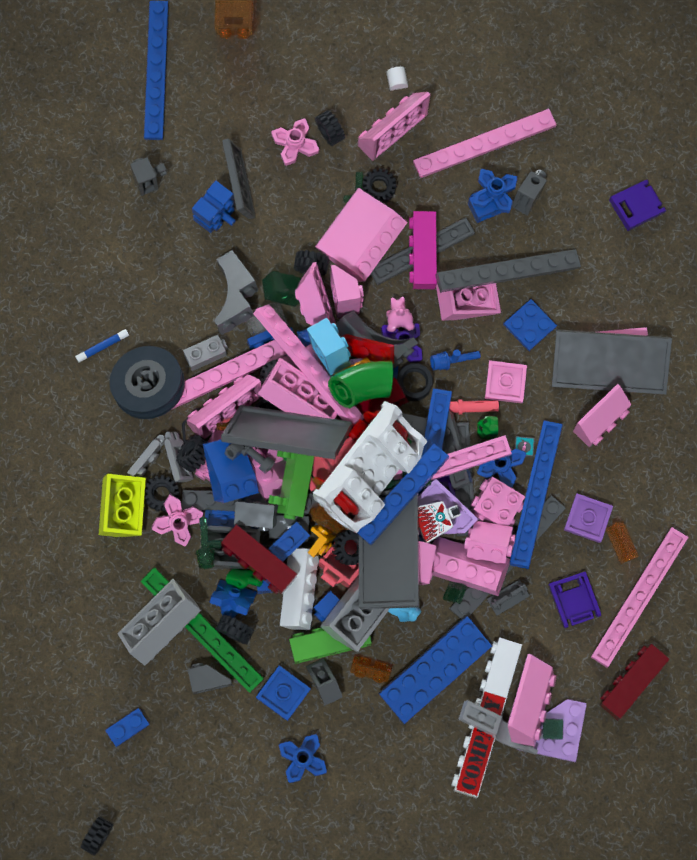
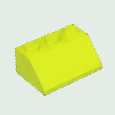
(122, 506)

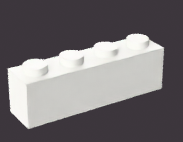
(299, 596)

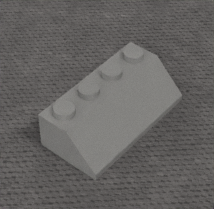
(158, 622)
(350, 623)

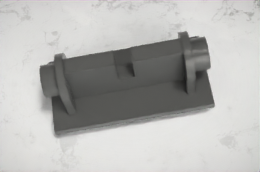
(508, 597)

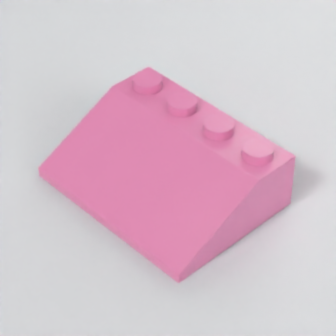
(394, 125)
(361, 235)
(224, 406)

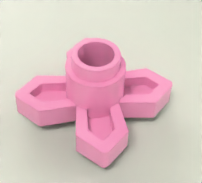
(295, 142)
(187, 517)

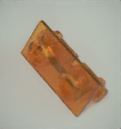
(321, 517)
(621, 542)
(379, 673)

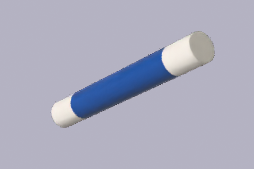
(102, 345)

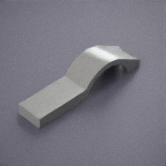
(492, 724)

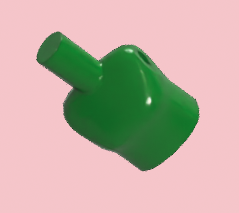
(242, 578)

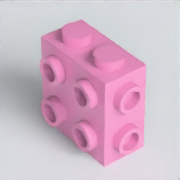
(497, 503)
(490, 542)

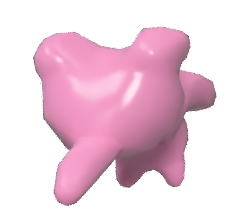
(399, 316)

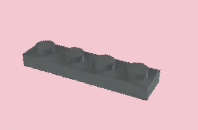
(451, 444)

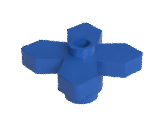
(495, 190)
(505, 473)
(232, 600)
(292, 752)

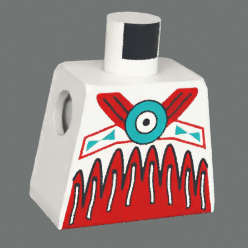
(436, 520)

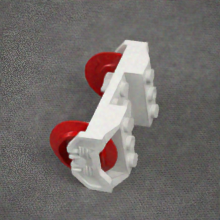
(369, 468)

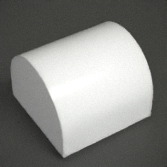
(397, 78)

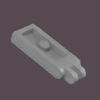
(172, 445)
(148, 456)

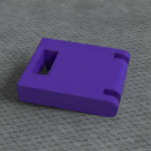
(641, 202)
(575, 603)

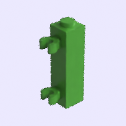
(294, 485)

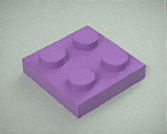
(588, 518)

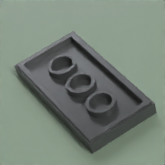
(239, 179)

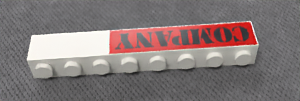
(493, 698)

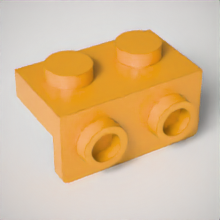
(324, 541)

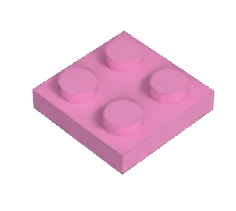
(505, 382)

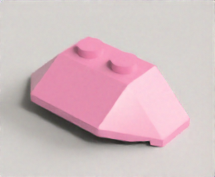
(313, 297)

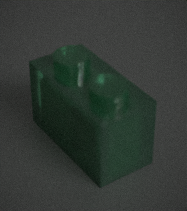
(281, 288)

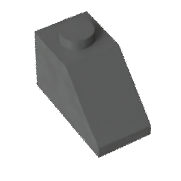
(206, 679)
(324, 681)

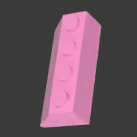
(293, 392)
(454, 565)
(531, 702)

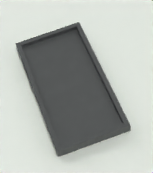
(611, 359)
(287, 432)
(391, 563)

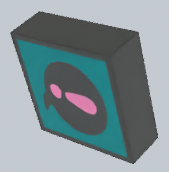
(525, 444)

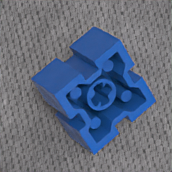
(214, 207)

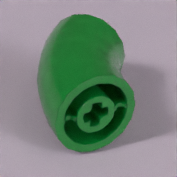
(362, 383)

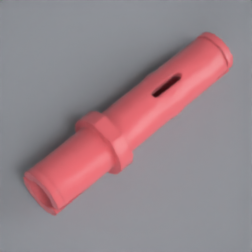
(473, 406)

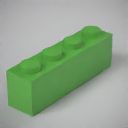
(317, 645)

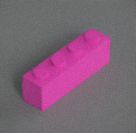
(423, 249)

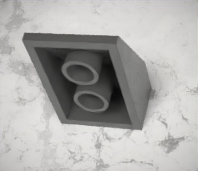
(222, 560)

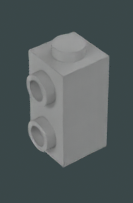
(205, 352)

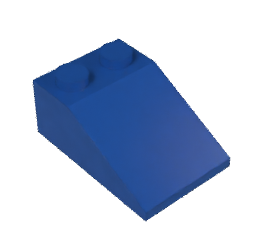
(229, 477)

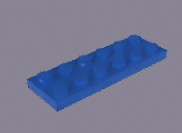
(435, 669)

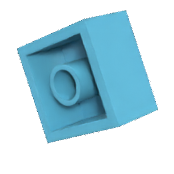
(329, 346)

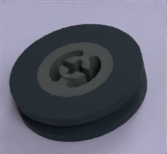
(143, 400)

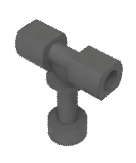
(235, 450)

